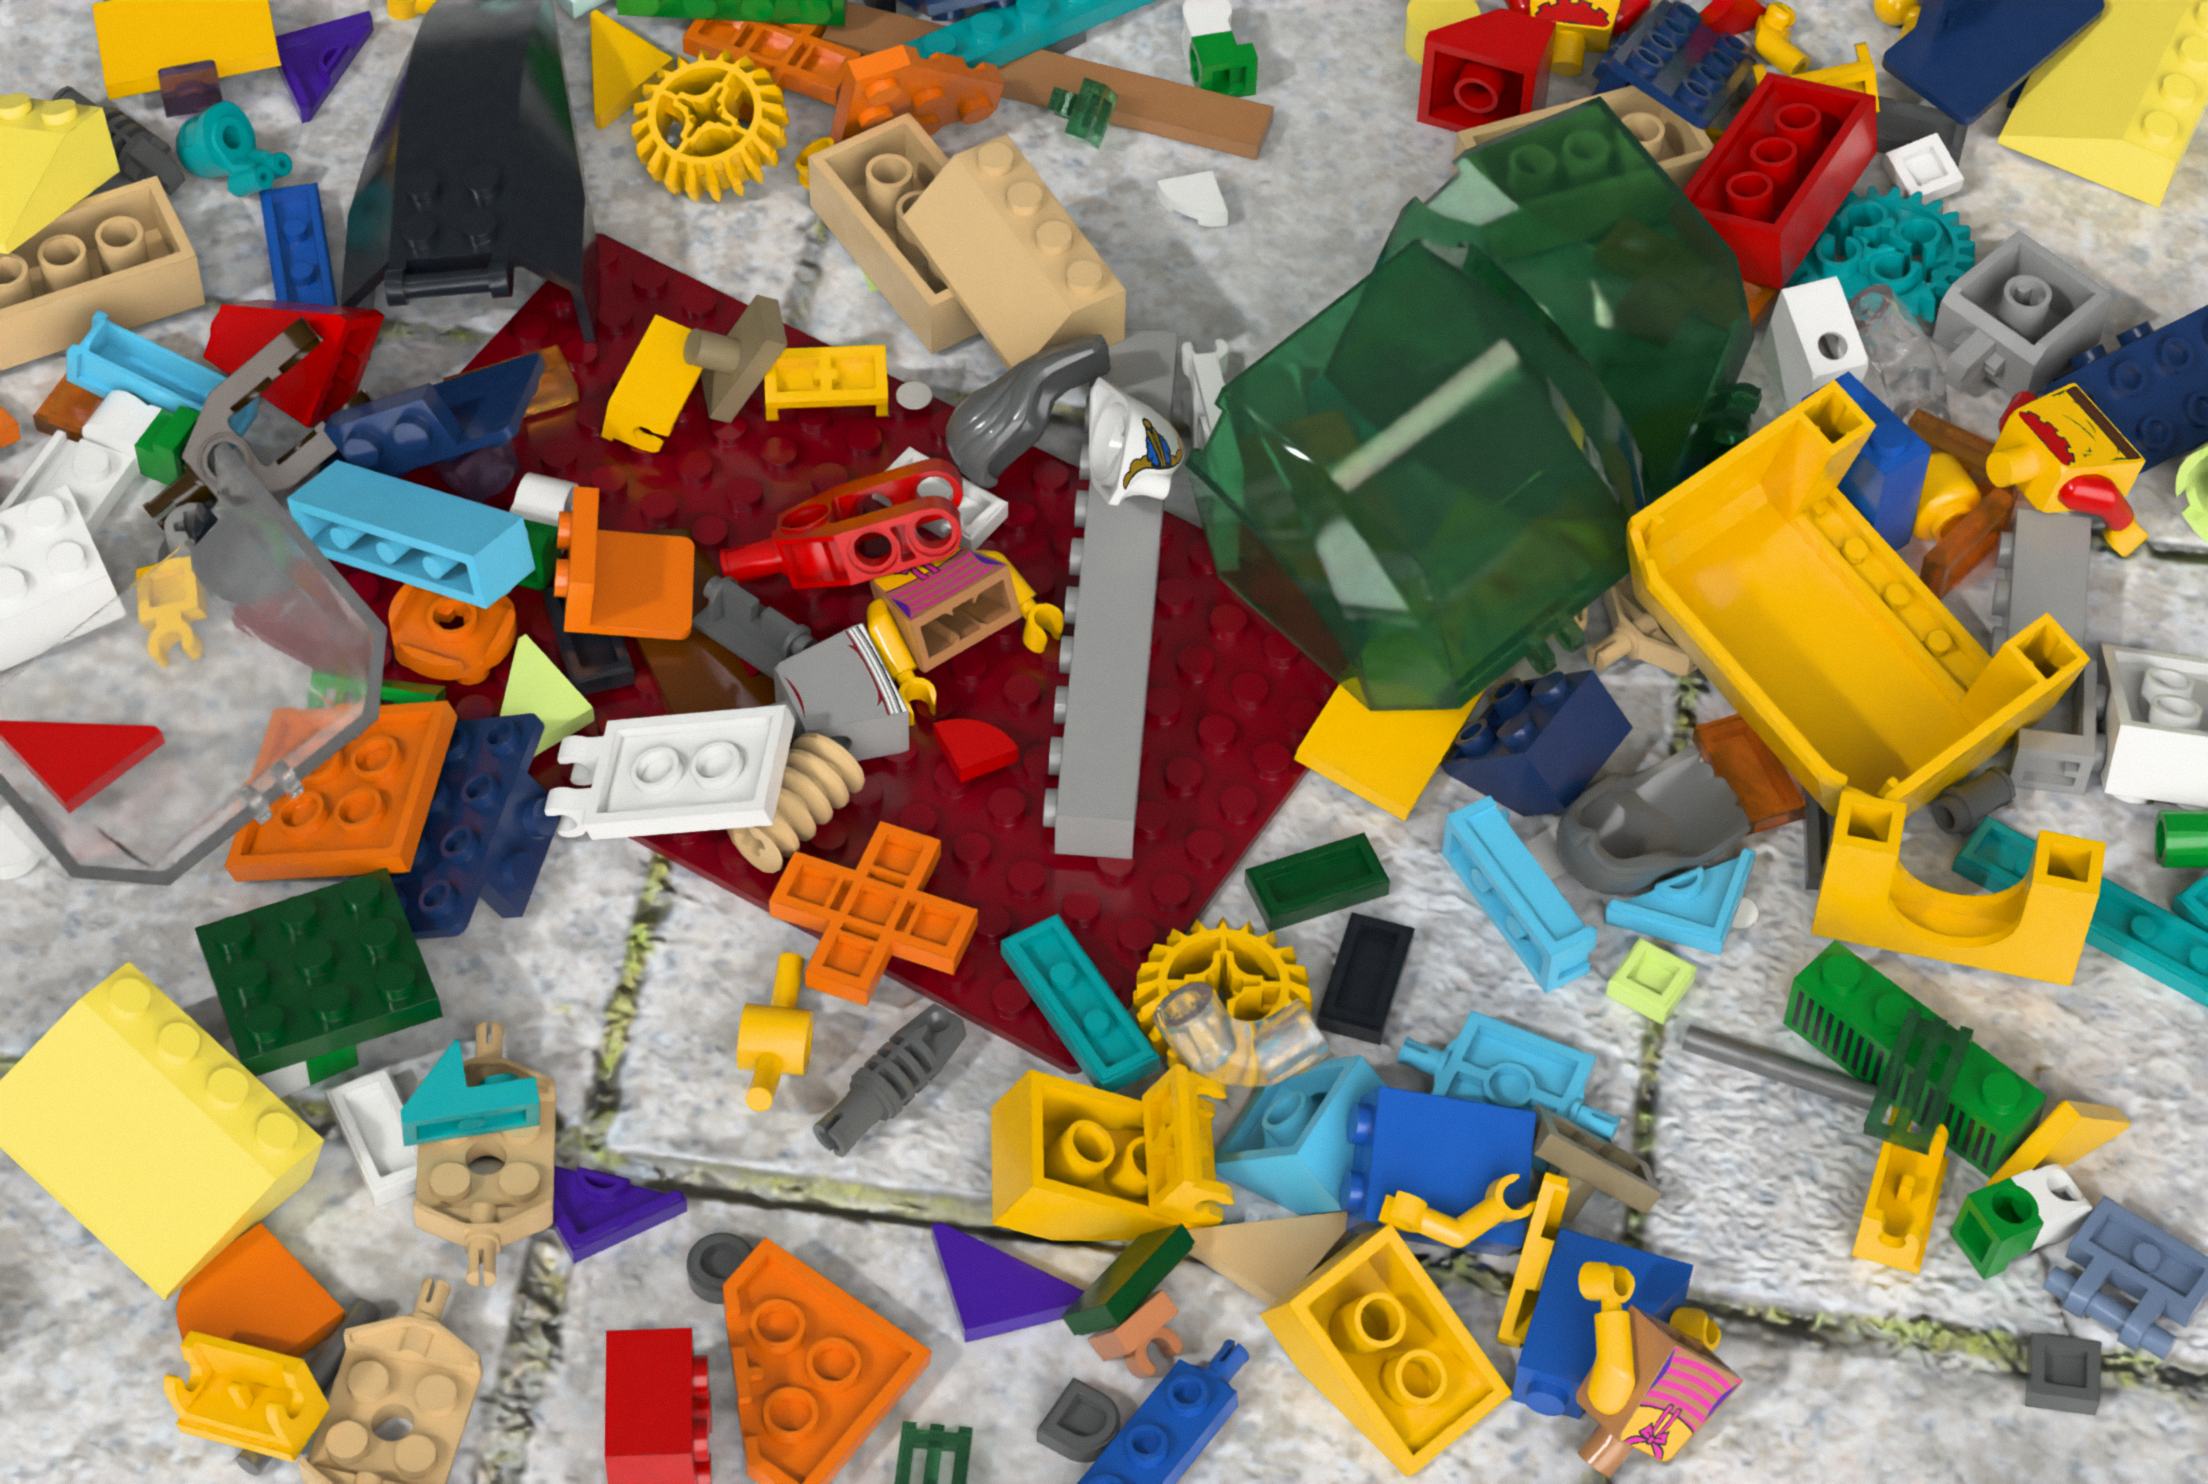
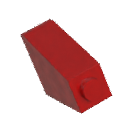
(324, 376)

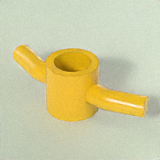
(775, 1036)

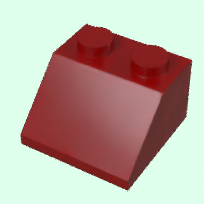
(1485, 69)

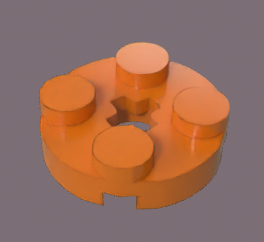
(450, 654)

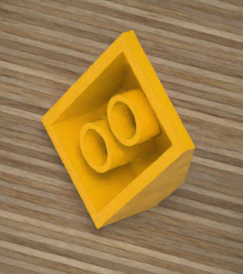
(1070, 1163)
(1387, 1349)

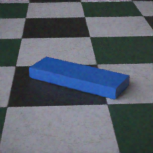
(298, 245)

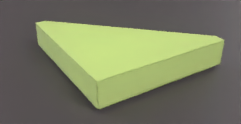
(542, 689)

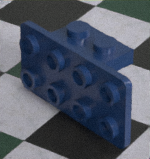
(1980, 50)
(1677, 63)
(2150, 385)
(436, 419)
(481, 830)

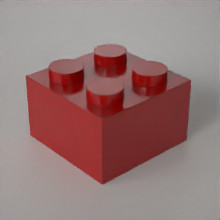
(656, 1408)

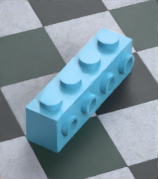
(413, 533)

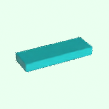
(1079, 1005)

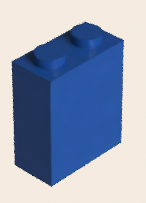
(1888, 470)
(1441, 1153)

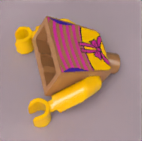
(947, 607)
(1649, 1377)

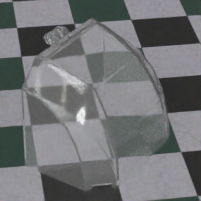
(242, 661)

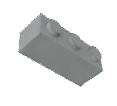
(2044, 573)

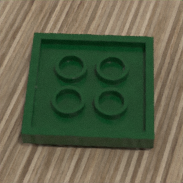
(318, 973)

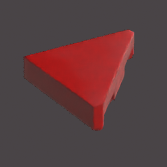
(78, 758)

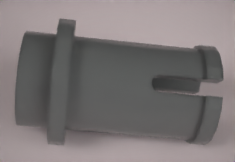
(1961, 807)

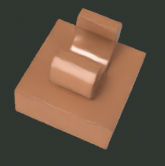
(1136, 1332)

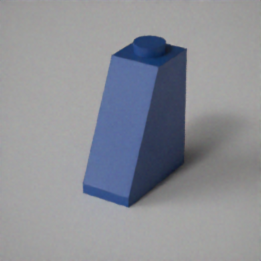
(1562, 1328)

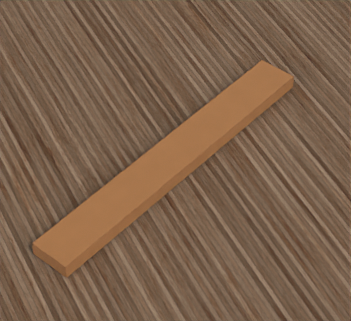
(1142, 103)

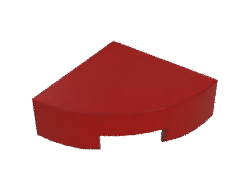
(1732, 15)
(974, 747)

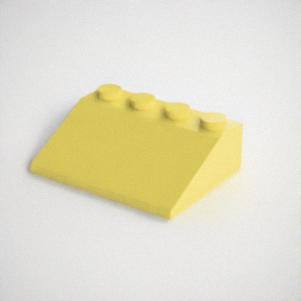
(2120, 97)
(48, 162)
(151, 1131)

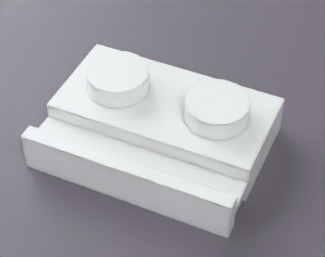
(92, 472)

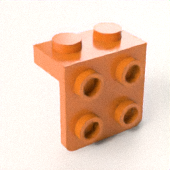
(622, 579)

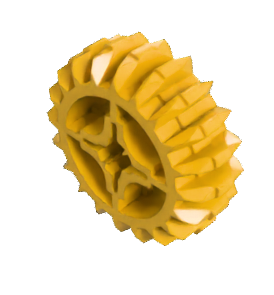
(713, 146)
(1248, 969)

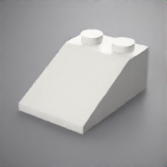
(2155, 726)

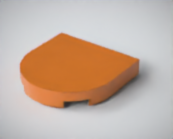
(258, 1298)

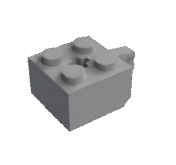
(2018, 318)

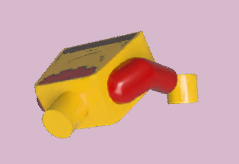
(1582, 26)
(2069, 460)

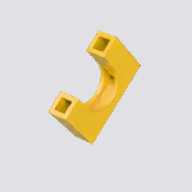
(2021, 931)

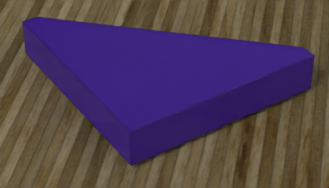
(318, 58)
(603, 1209)
(995, 1290)

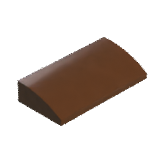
(699, 671)

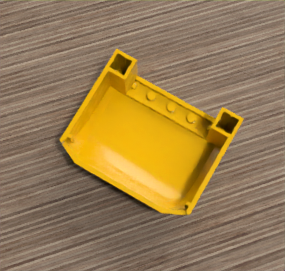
(1824, 624)

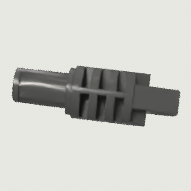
(137, 149)
(892, 1077)

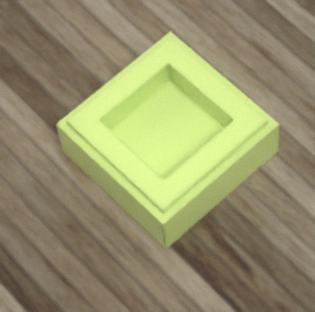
(1651, 981)

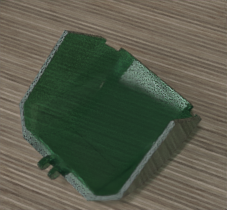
(1617, 266)
(1421, 483)

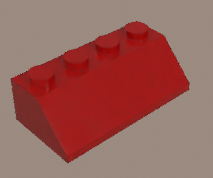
(1784, 172)

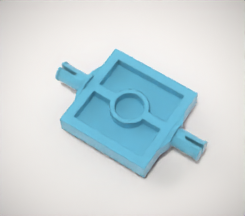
(1512, 1070)

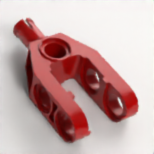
(819, 537)

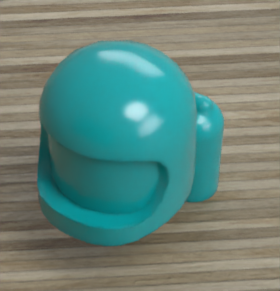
(225, 144)

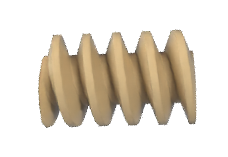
(814, 781)

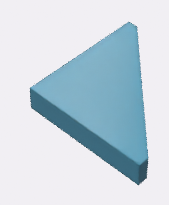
(1689, 907)

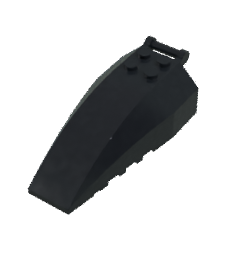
(475, 166)

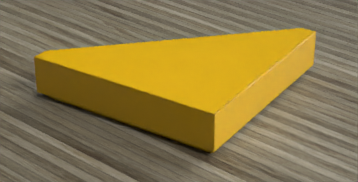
(620, 67)
(2065, 1137)
(1534, 1260)

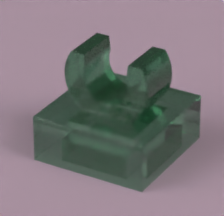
(1086, 112)

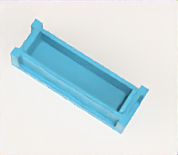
(125, 361)
(1517, 894)

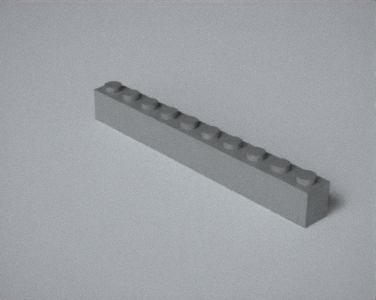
(1112, 633)

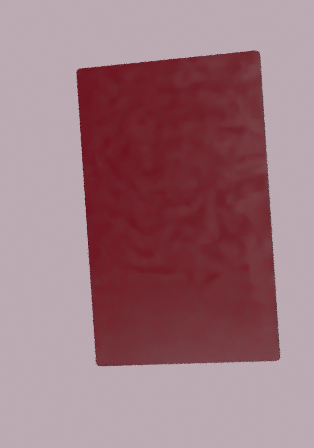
(1222, 682)

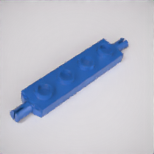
(1172, 1423)

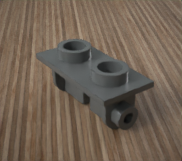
(748, 627)

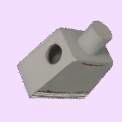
(844, 695)

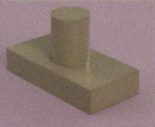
(737, 361)
(1592, 1164)

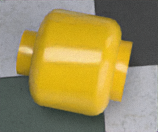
(1945, 497)

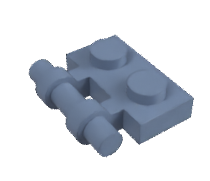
(2141, 1262)

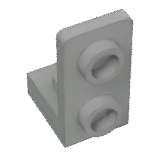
(2061, 760)

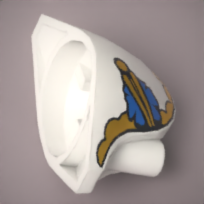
(1129, 446)

